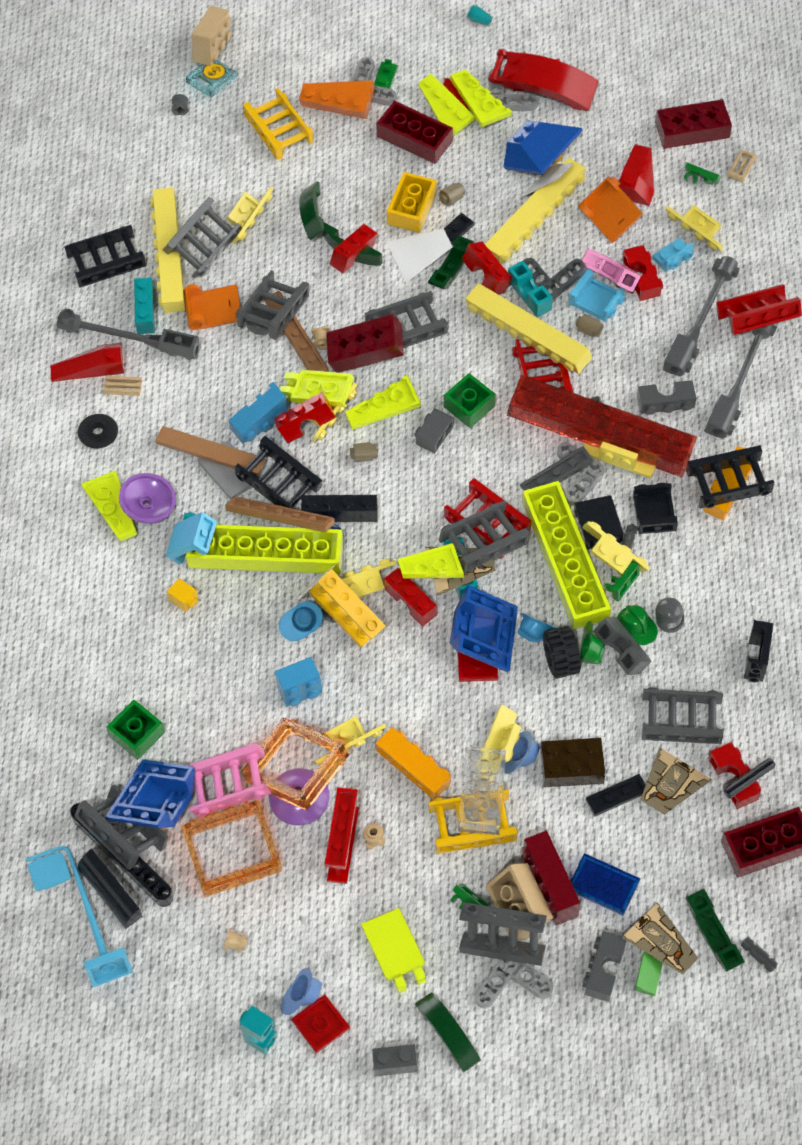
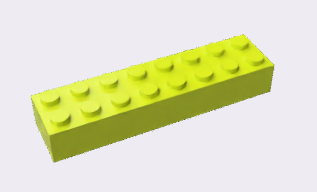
(271, 550)
(566, 555)

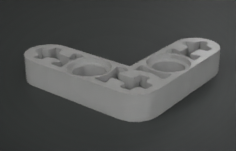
(379, 90)
(513, 97)
(586, 475)
(514, 974)

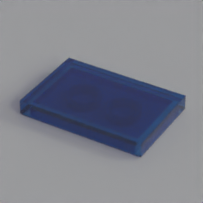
(604, 884)

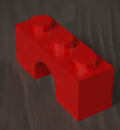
(347, 251)
(640, 261)
(495, 275)
(315, 408)
(418, 603)
(728, 759)

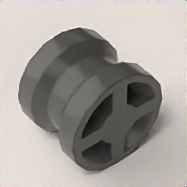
(179, 104)

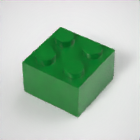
(469, 400)
(135, 729)

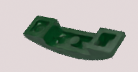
(308, 208)
(367, 256)
(452, 264)
(713, 931)
(448, 1031)

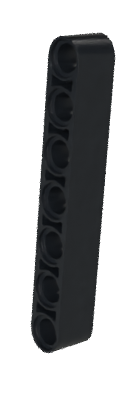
(138, 876)

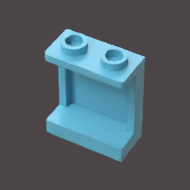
(596, 297)
(191, 535)

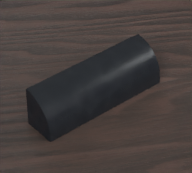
(109, 889)

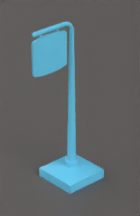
(53, 871)

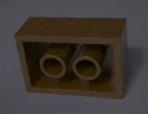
(572, 762)

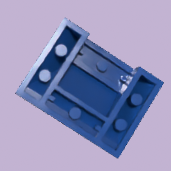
(538, 146)
(484, 628)
(154, 795)

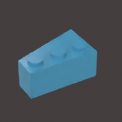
(258, 416)

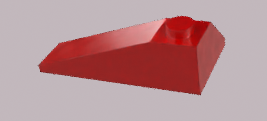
(637, 176)
(96, 362)

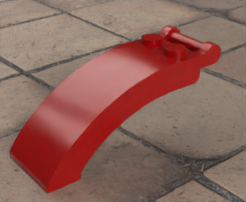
(545, 77)

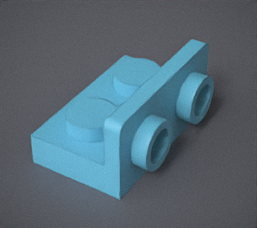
(673, 254)

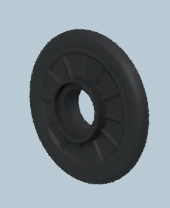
(101, 440)

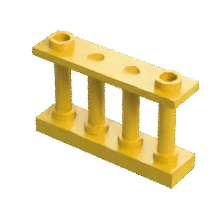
(269, 136)
(346, 608)
(466, 839)

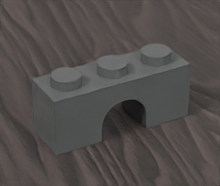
(652, 401)
(614, 634)
(599, 983)

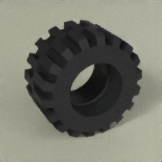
(562, 652)

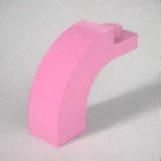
(611, 269)

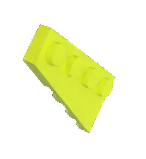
(479, 99)
(445, 104)
(394, 400)
(105, 495)

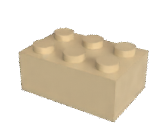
(210, 35)
(518, 890)

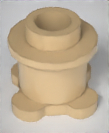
(320, 338)
(373, 840)
(235, 941)

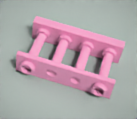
(214, 766)

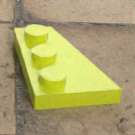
(433, 563)

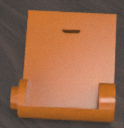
(610, 209)
(211, 306)

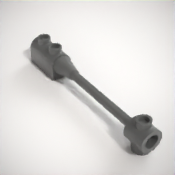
(168, 342)
(686, 346)
(727, 406)

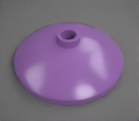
(147, 489)
(292, 814)

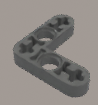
(550, 283)

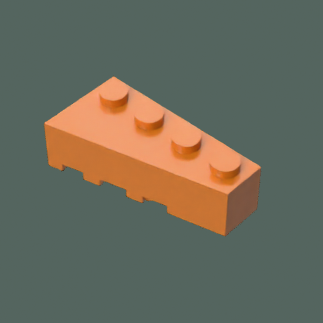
(344, 98)

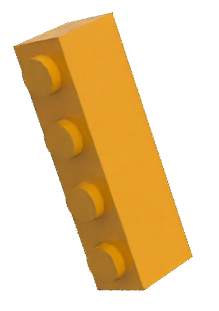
(721, 510)
(413, 763)

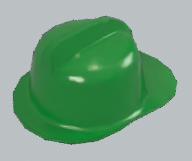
(638, 624)
(591, 647)

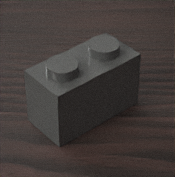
(434, 430)
(394, 1060)

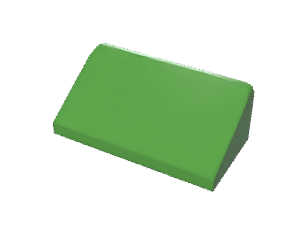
(648, 975)

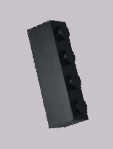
(342, 507)

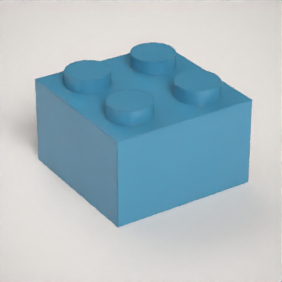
(298, 682)

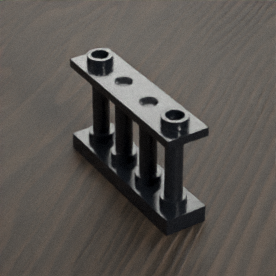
(109, 269)
(282, 460)
(729, 460)

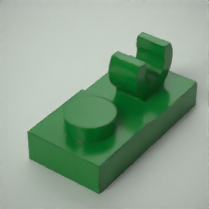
(386, 74)
(709, 177)
(626, 580)
(466, 895)

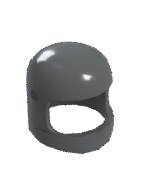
(669, 611)

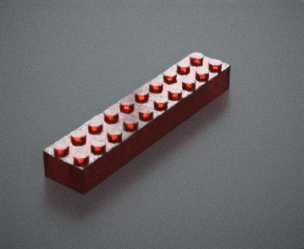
(598, 423)

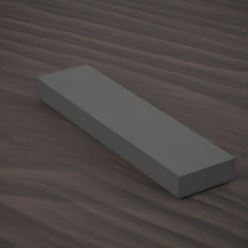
(560, 470)

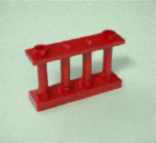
(759, 309)
(560, 375)
(488, 497)
(342, 835)

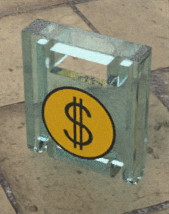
(217, 75)

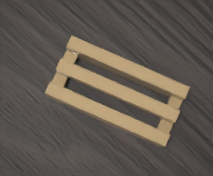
(737, 175)
(122, 382)

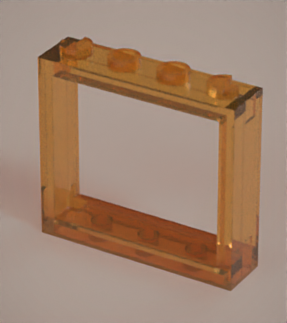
(320, 778)
(242, 876)

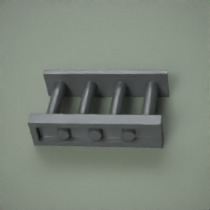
(185, 233)
(282, 316)
(419, 333)
(484, 553)
(672, 732)
(112, 839)
(502, 948)

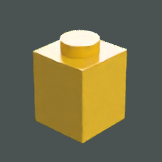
(182, 595)

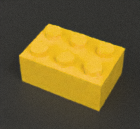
(411, 202)

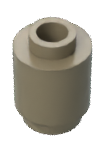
(452, 193)
(589, 325)
(363, 452)

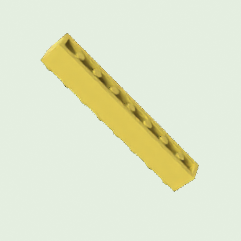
(534, 212)
(169, 264)
(528, 328)

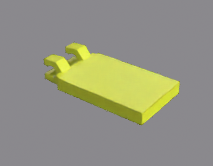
(311, 383)
(394, 948)

